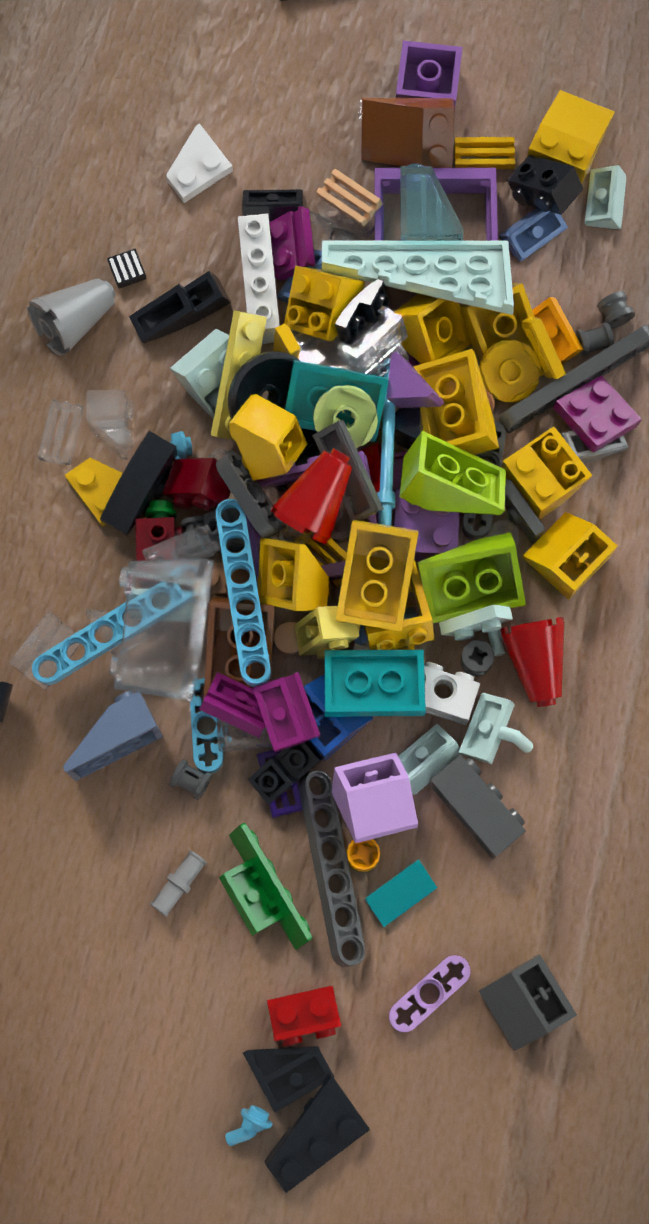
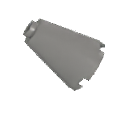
(70, 313)

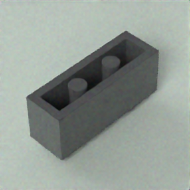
(478, 805)

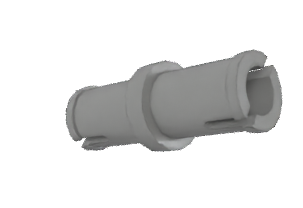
(178, 883)

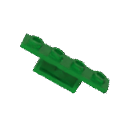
(259, 892)

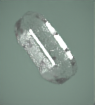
(344, 222)

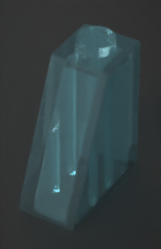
(425, 207)

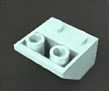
(202, 370)

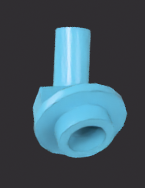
(183, 444)
(254, 1121)

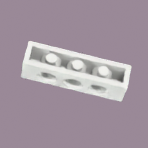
(259, 271)
(463, 688)

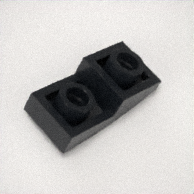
(361, 309)
(284, 771)

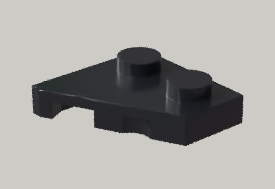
(287, 1072)

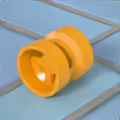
(367, 851)

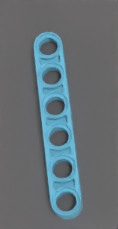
(241, 592)
(87, 638)

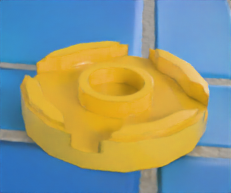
(510, 370)

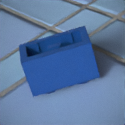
(333, 730)

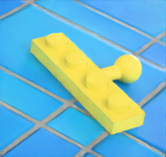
(243, 344)

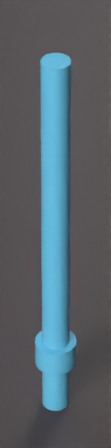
(386, 494)

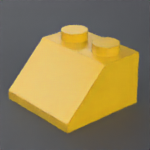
(433, 328)

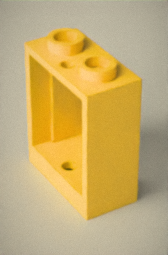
(414, 630)

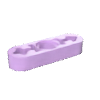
(454, 983)

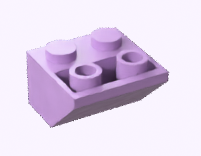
(374, 797)

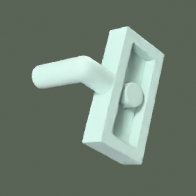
(485, 619)
(488, 729)

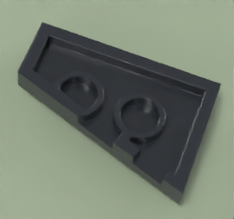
(318, 1135)

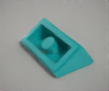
(400, 893)

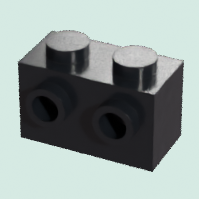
(545, 184)

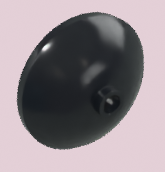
(262, 373)

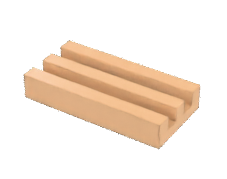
(331, 184)

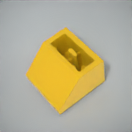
(318, 301)
(266, 437)
(546, 472)
(570, 553)

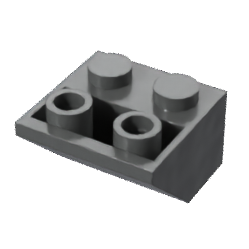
(527, 1002)

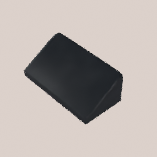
(271, 202)

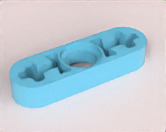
(199, 750)

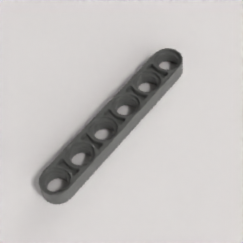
(589, 370)
(325, 868)

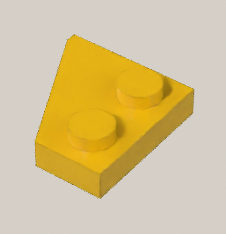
(94, 484)

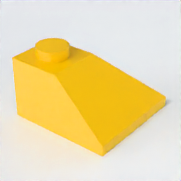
(290, 576)

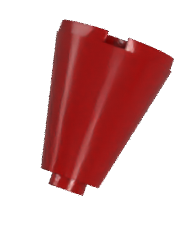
(316, 496)
(538, 658)

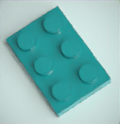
(313, 380)
(374, 683)

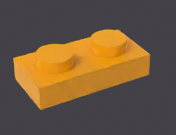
(558, 329)

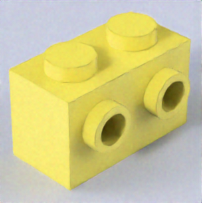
(322, 632)

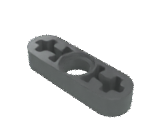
(249, 495)

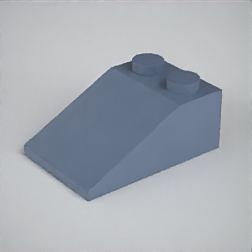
(117, 733)

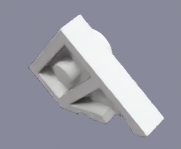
(197, 165)

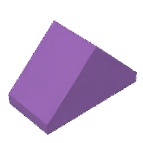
(408, 387)

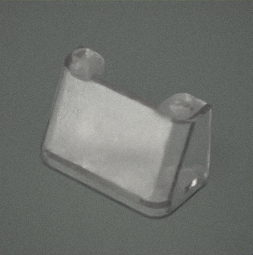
(163, 626)

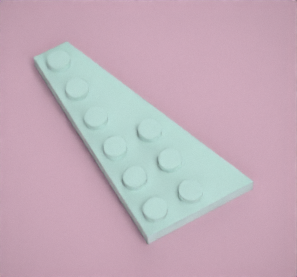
(449, 270)

